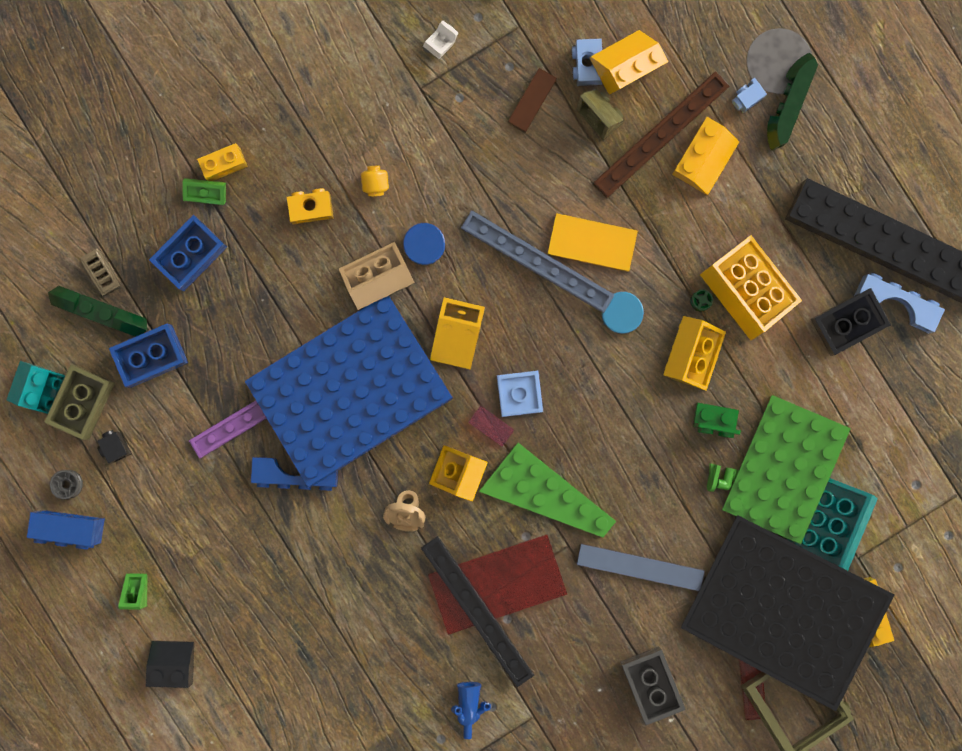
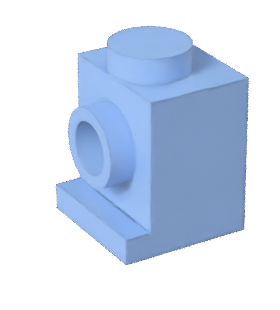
(749, 96)

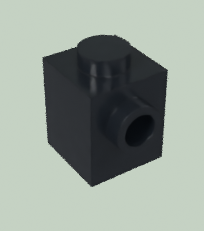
(113, 446)

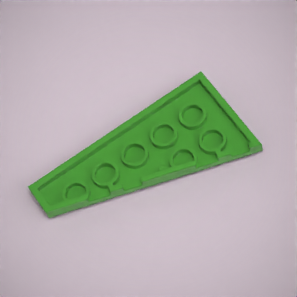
(536, 487)

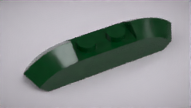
(800, 76)
(98, 311)

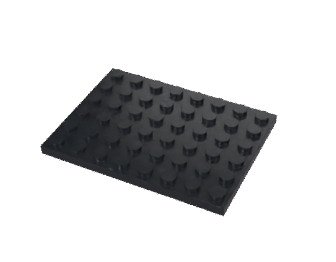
(787, 612)

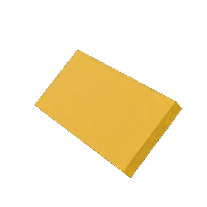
(592, 242)

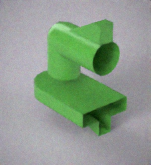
(714, 482)

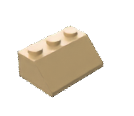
(376, 275)

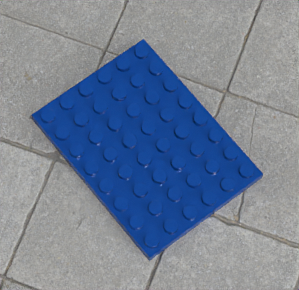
(348, 390)

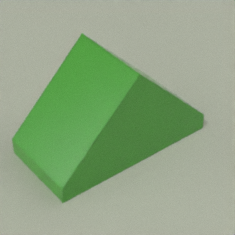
(134, 592)

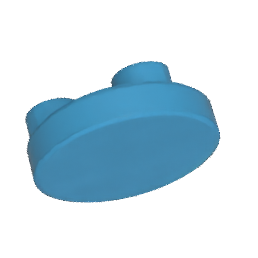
(623, 313)

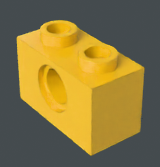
(222, 162)
(322, 209)

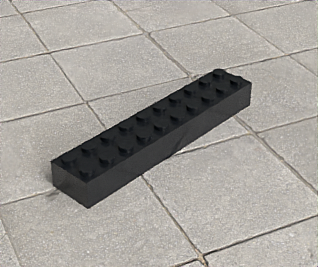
(878, 238)

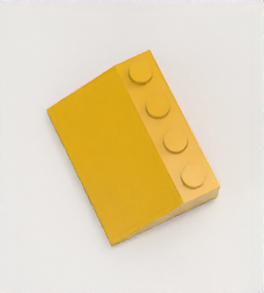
(751, 288)

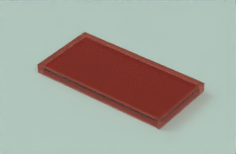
(505, 581)

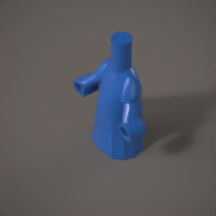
(468, 710)

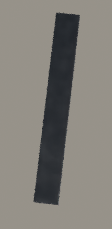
(477, 611)

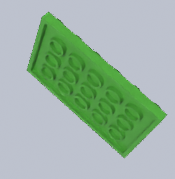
(786, 469)

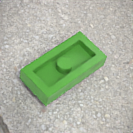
(204, 191)

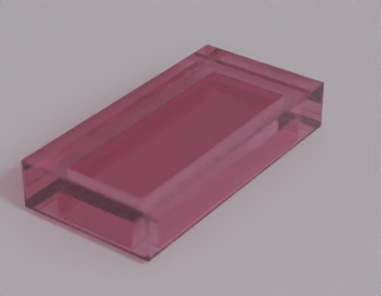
(491, 426)

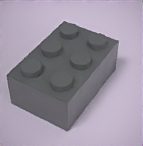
(652, 685)

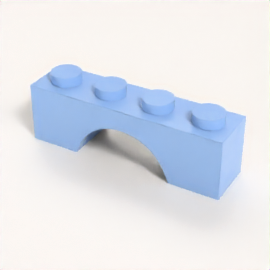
(922, 313)

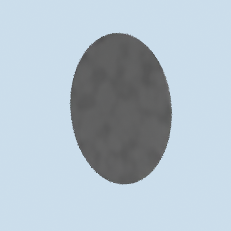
(773, 56)

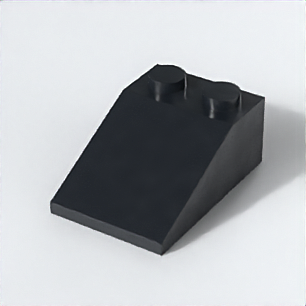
(850, 322)

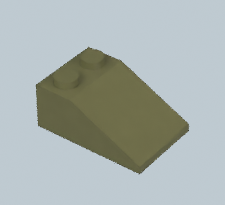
(599, 113)

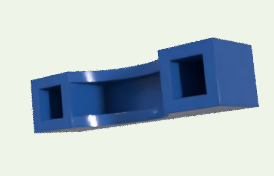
(267, 471)

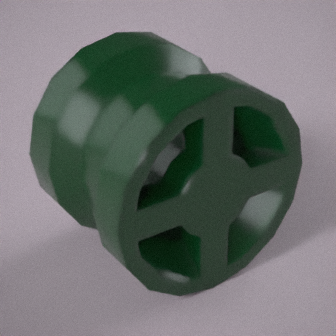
(705, 300)

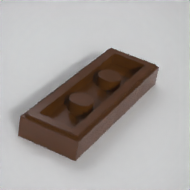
(532, 100)

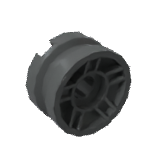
(58, 481)

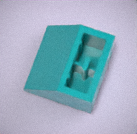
(35, 387)

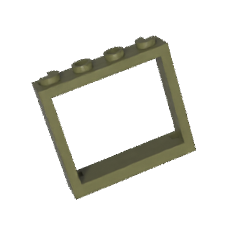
(844, 717)

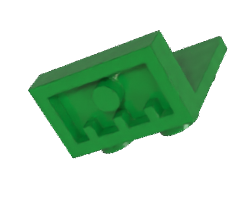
(716, 418)

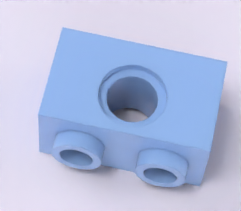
(584, 49)

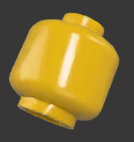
(374, 181)

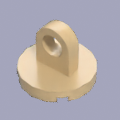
(405, 516)

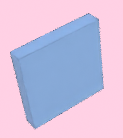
(519, 393)

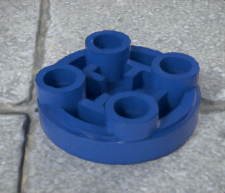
(424, 244)

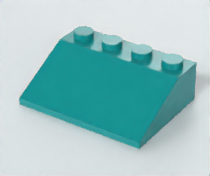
(838, 523)

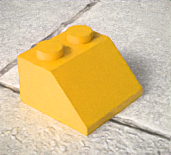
(458, 473)

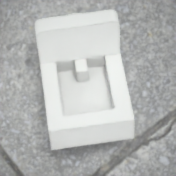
(441, 40)

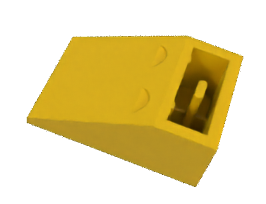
(457, 333)

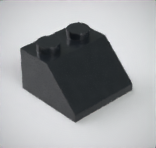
(170, 664)

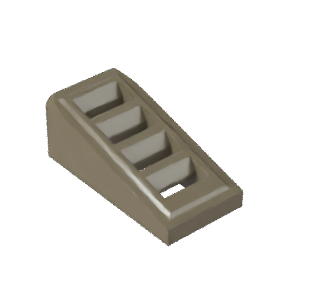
(106, 268)

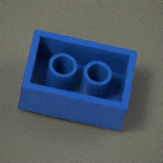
(188, 253)
(148, 355)
(65, 529)

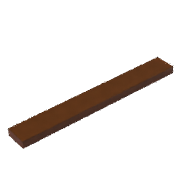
(661, 134)

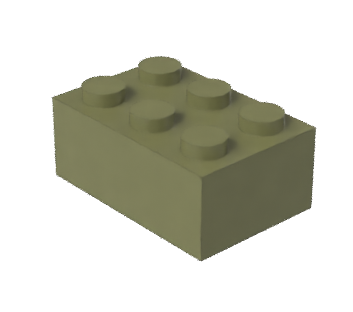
(79, 402)

